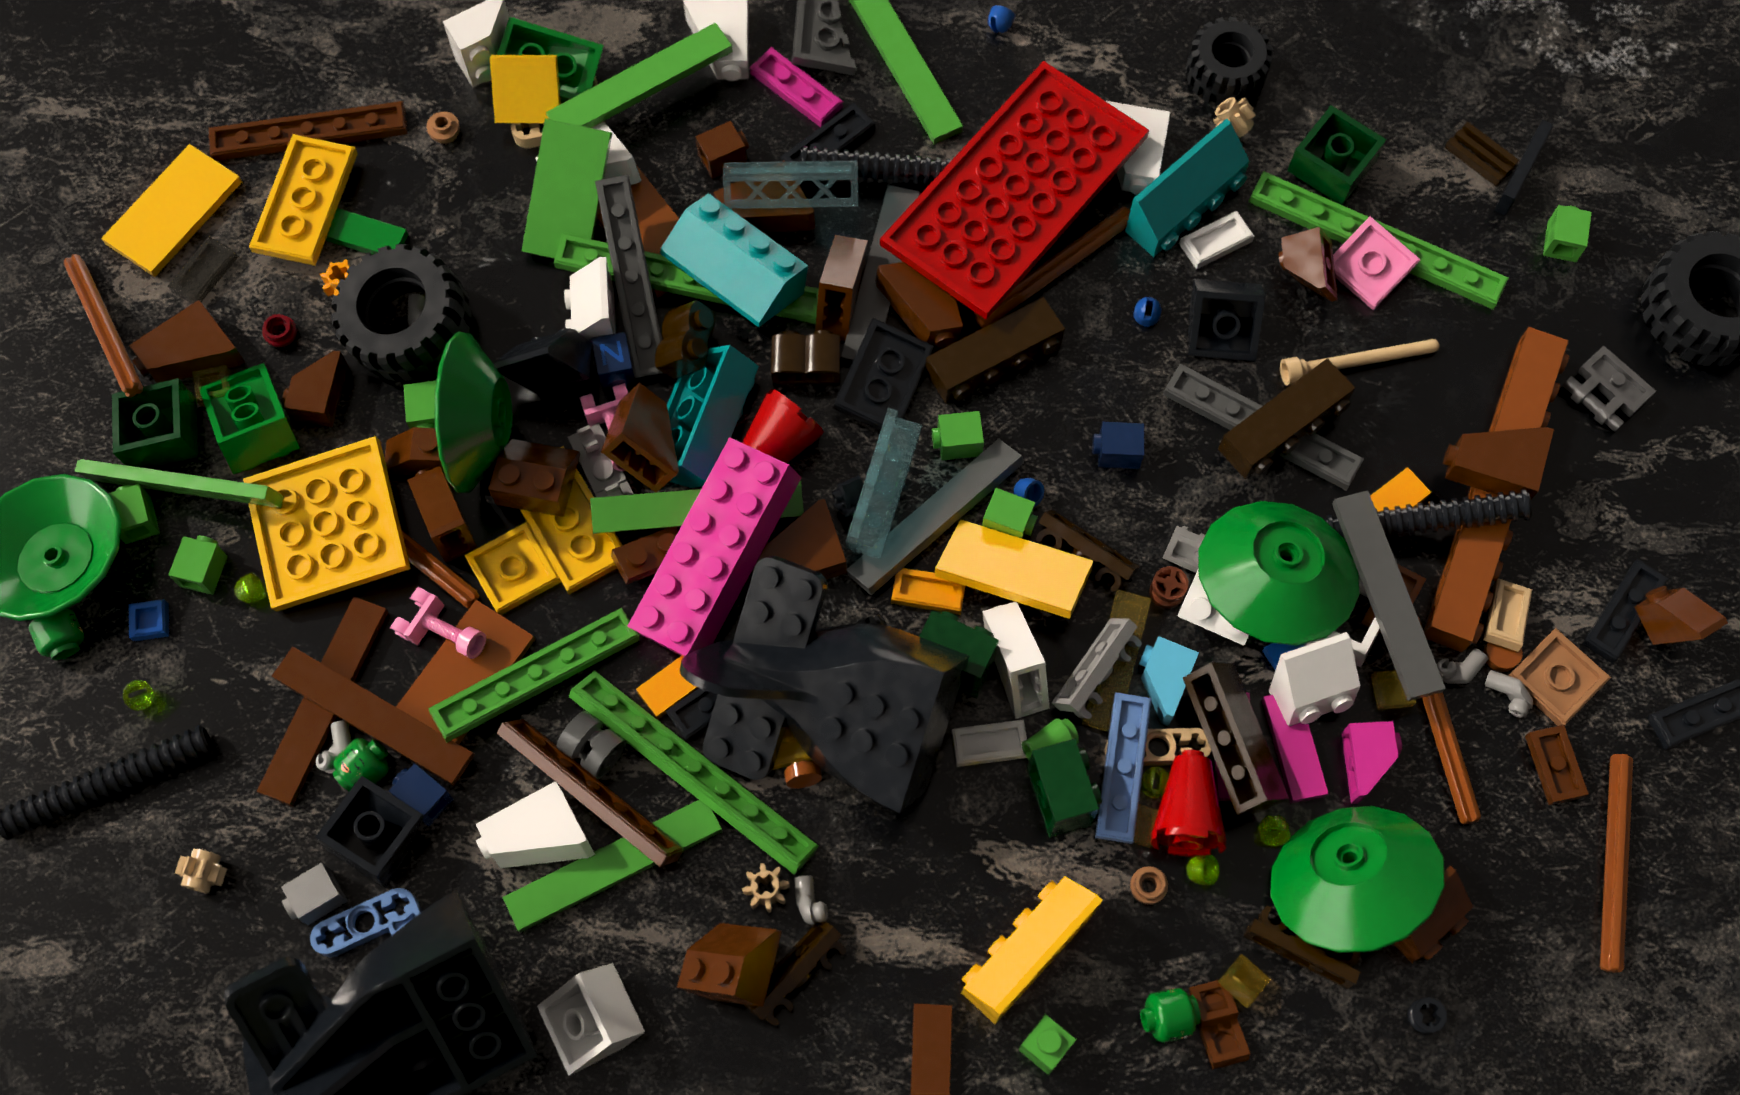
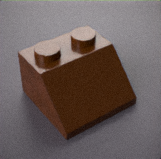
(534, 477)
(1446, 917)
(731, 964)

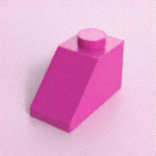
(1368, 754)

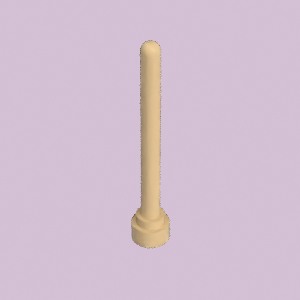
(1295, 368)

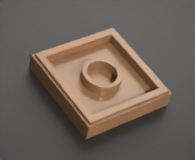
(1559, 677)

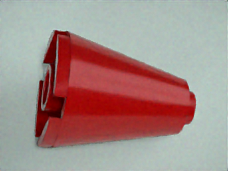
(781, 428)
(1189, 809)

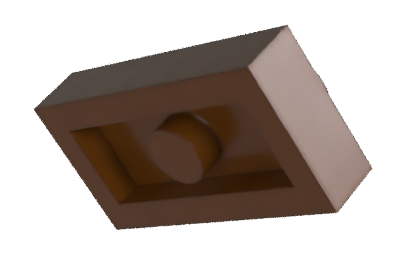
(643, 555)
(1556, 765)

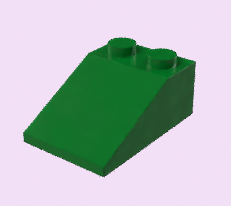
(576, 56)
(249, 419)

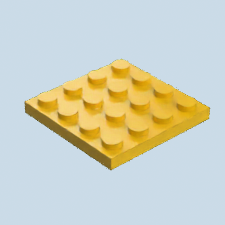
(332, 527)

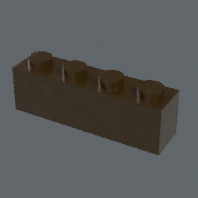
(995, 351)
(1286, 419)
(1235, 738)

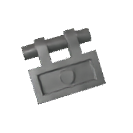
(1615, 382)

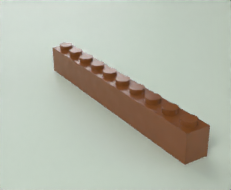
(1476, 550)

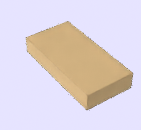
(1508, 615)

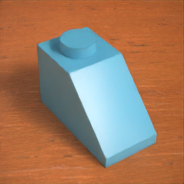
(1164, 674)

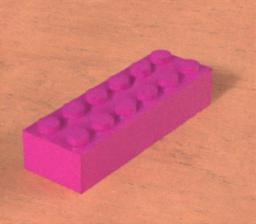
(715, 549)

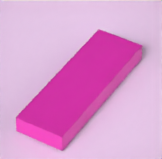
(796, 87)
(1295, 755)

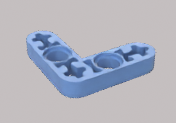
(394, 923)

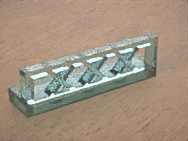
(790, 171)
(883, 485)

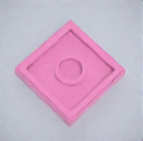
(1372, 263)

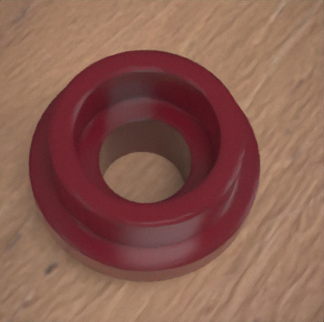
(273, 325)

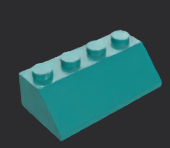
(1188, 190)
(735, 260)
(706, 410)

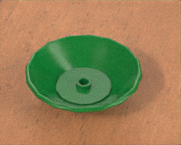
(470, 412)
(54, 544)
(1273, 596)
(1361, 902)

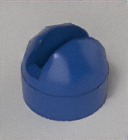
(1000, 19)
(1139, 311)
(1030, 489)

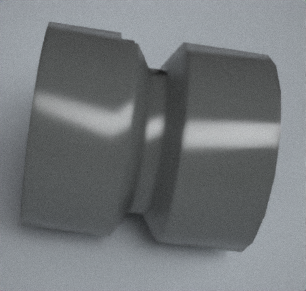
(595, 747)

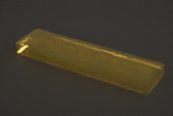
(1136, 609)

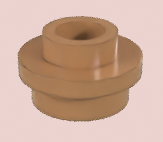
(445, 134)
(1154, 875)

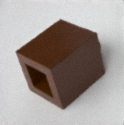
(721, 146)

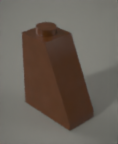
(771, 219)
(840, 285)
(920, 304)
(184, 345)
(642, 438)
(1500, 460)
(441, 513)
(810, 543)

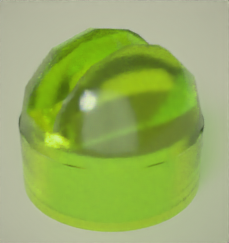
(249, 588)
(140, 701)
(1148, 779)
(1277, 837)
(1203, 869)

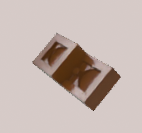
(1220, 1025)

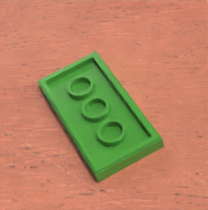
(565, 186)

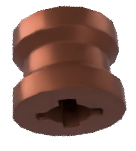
(1173, 580)

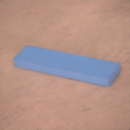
(1123, 768)

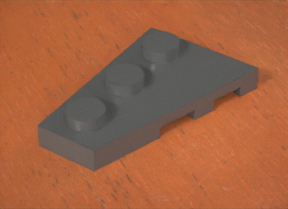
(820, 37)

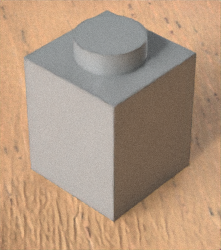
(313, 894)

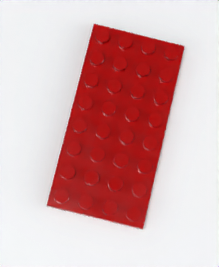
(1014, 189)

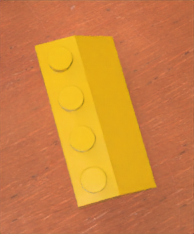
(1030, 948)

